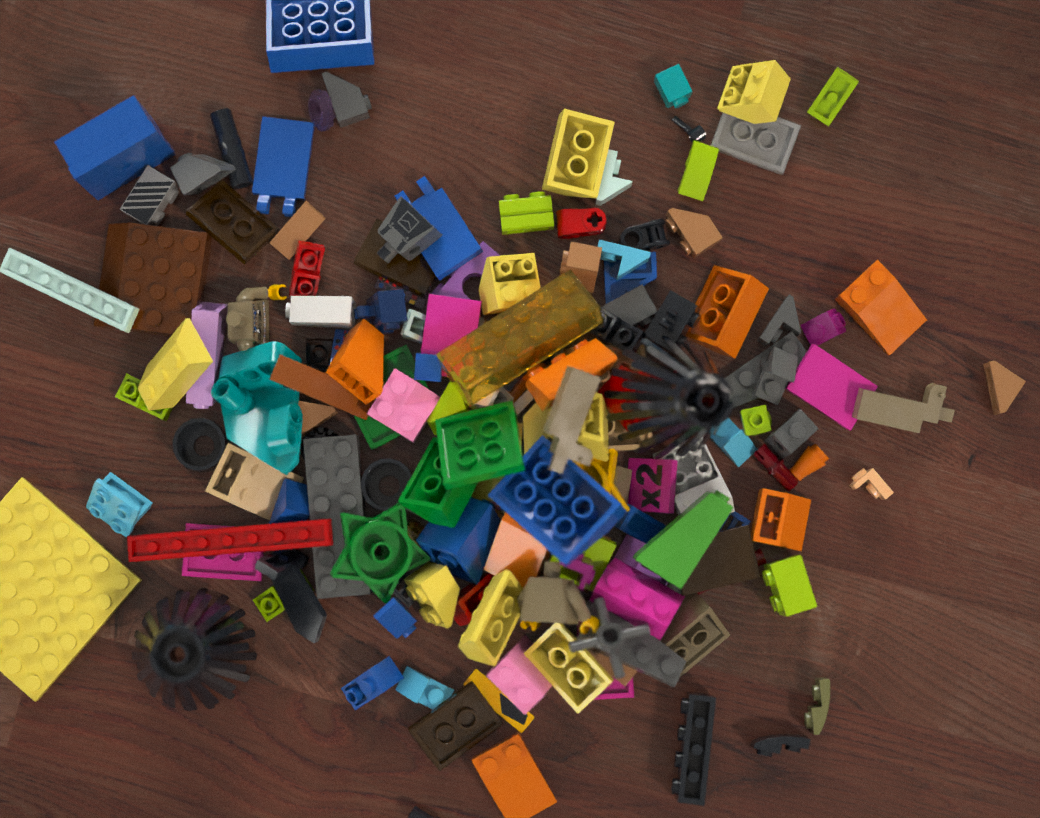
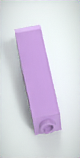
(210, 324)

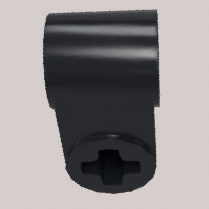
(648, 235)

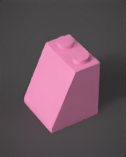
(519, 677)

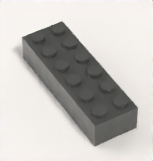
(334, 488)

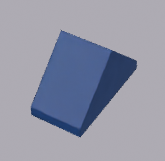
(291, 503)

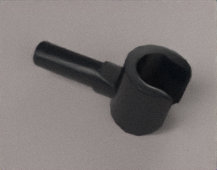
(697, 133)

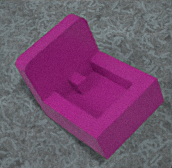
(824, 327)
(585, 567)

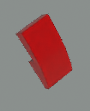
(306, 269)

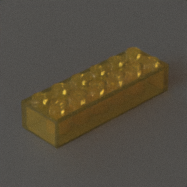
(520, 337)

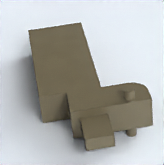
(900, 411)
(568, 417)

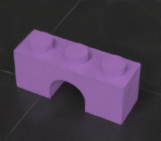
(473, 268)

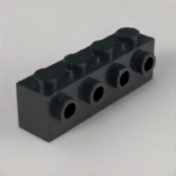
(695, 748)

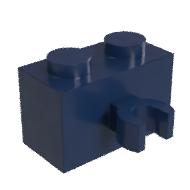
(384, 310)

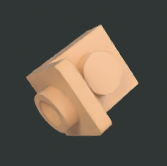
(876, 485)

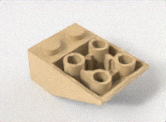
(247, 481)

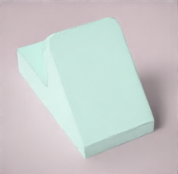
(611, 186)

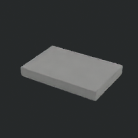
(759, 144)

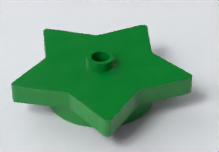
(396, 555)

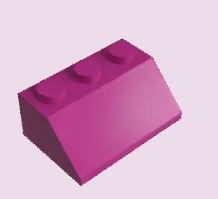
(637, 597)

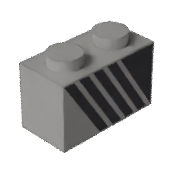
(150, 197)

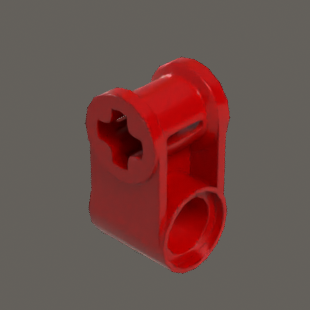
(573, 222)

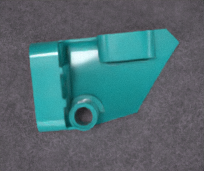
(258, 411)

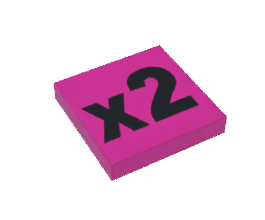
(653, 484)

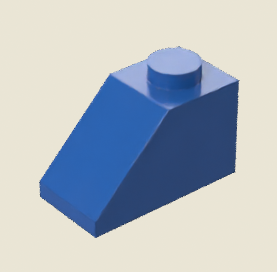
(396, 618)

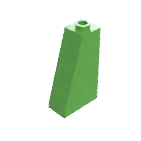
(684, 540)

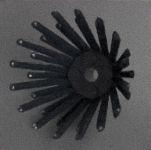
(687, 399)
(203, 646)

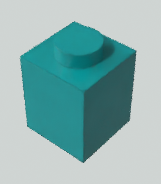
(673, 86)

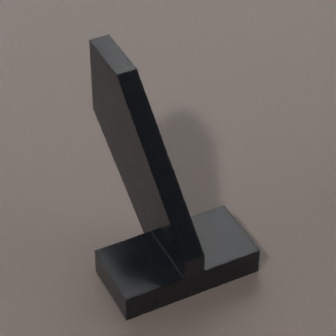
(294, 591)

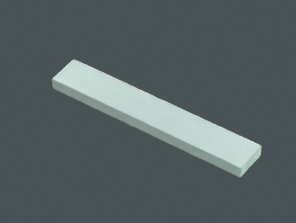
(69, 290)

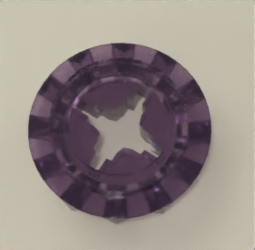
(321, 110)

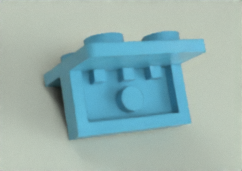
(117, 504)

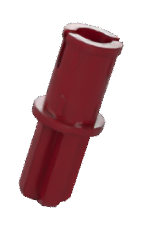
(775, 467)

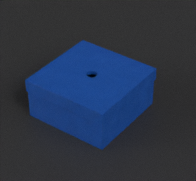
(114, 148)

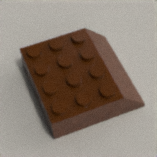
(157, 272)

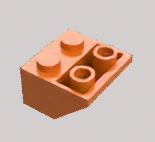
(780, 519)

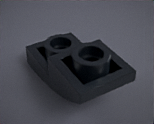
(618, 332)
(318, 353)
(772, 743)

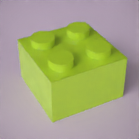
(789, 585)

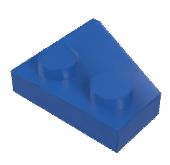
(642, 275)

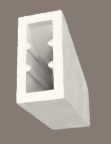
(321, 311)

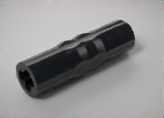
(231, 147)

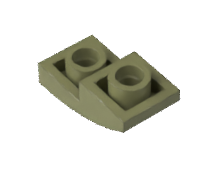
(817, 714)

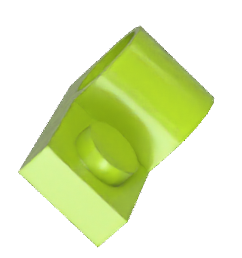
(833, 96)

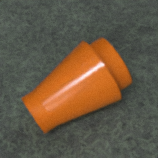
(809, 462)

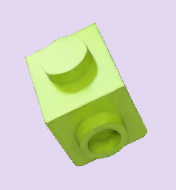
(756, 420)

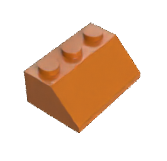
(727, 310)
(587, 356)

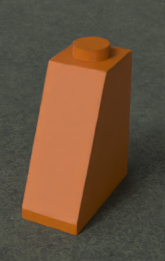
(360, 362)

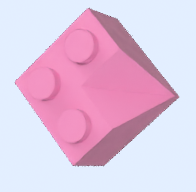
(404, 405)

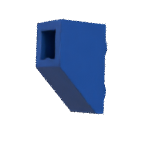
(372, 683)

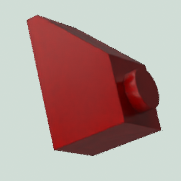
(469, 600)

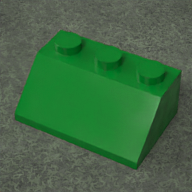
(427, 494)

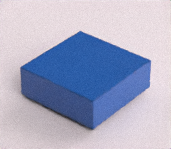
(427, 368)

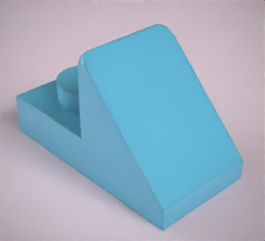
(630, 257)
(733, 442)
(423, 688)

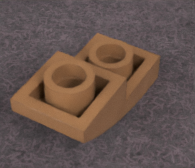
(299, 227)

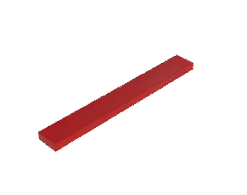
(230, 540)

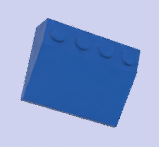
(318, 34)
(557, 509)

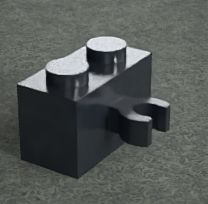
(673, 321)

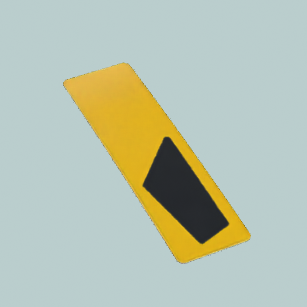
(500, 702)

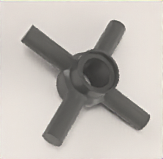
(608, 627)

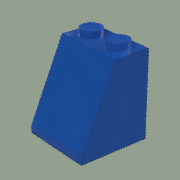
(465, 546)

